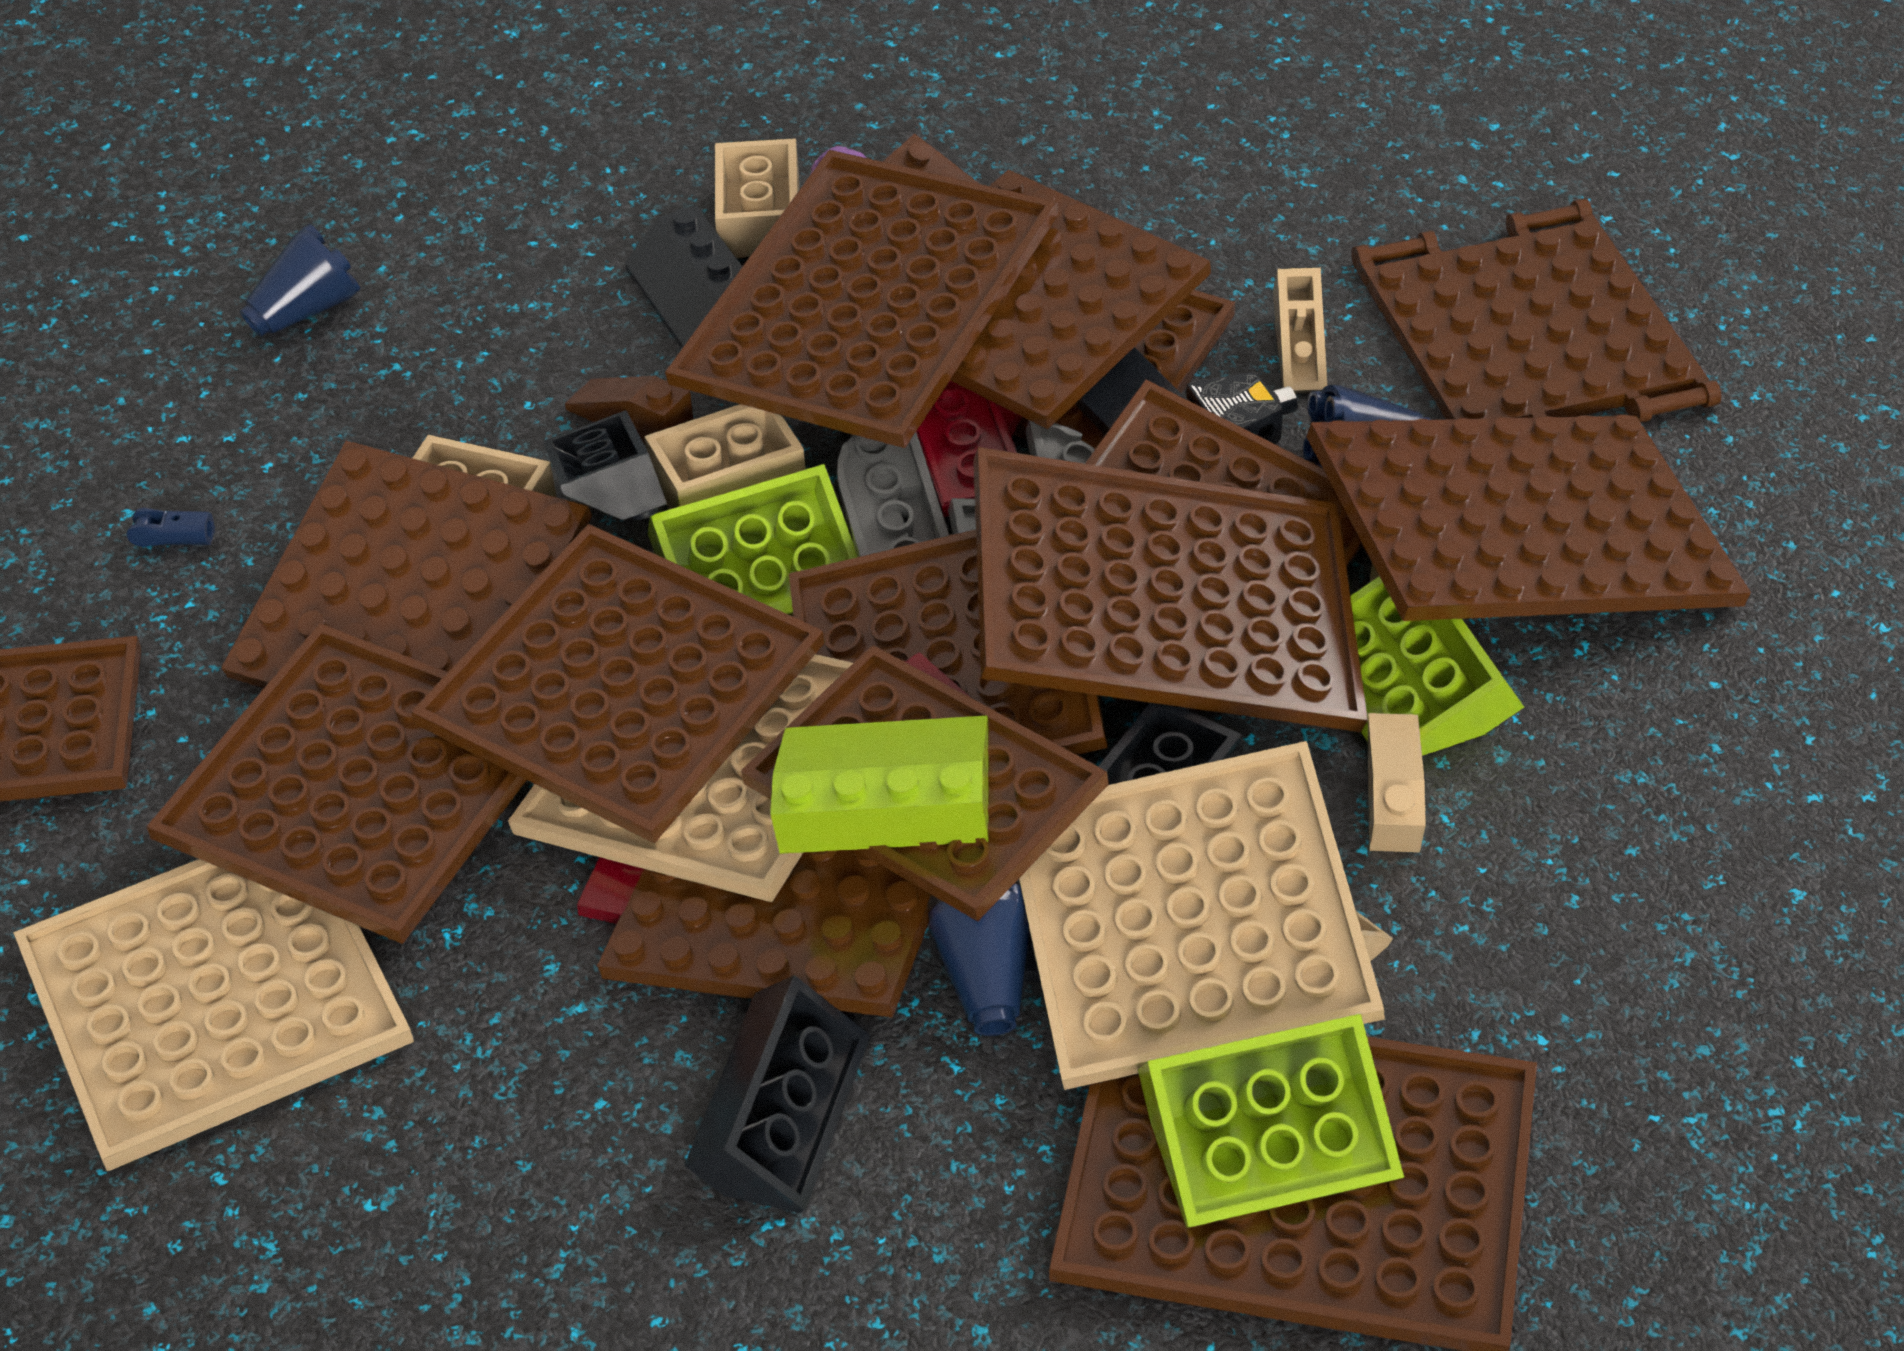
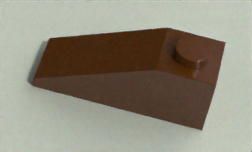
(647, 399)

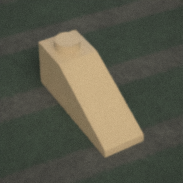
(1300, 329)
(1395, 783)

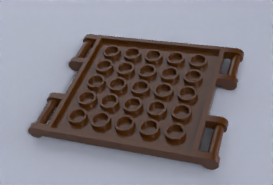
(1533, 323)

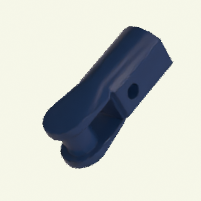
(172, 527)

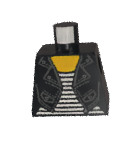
(1245, 402)

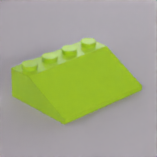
(758, 535)
(1427, 672)
(881, 784)
(1270, 1120)

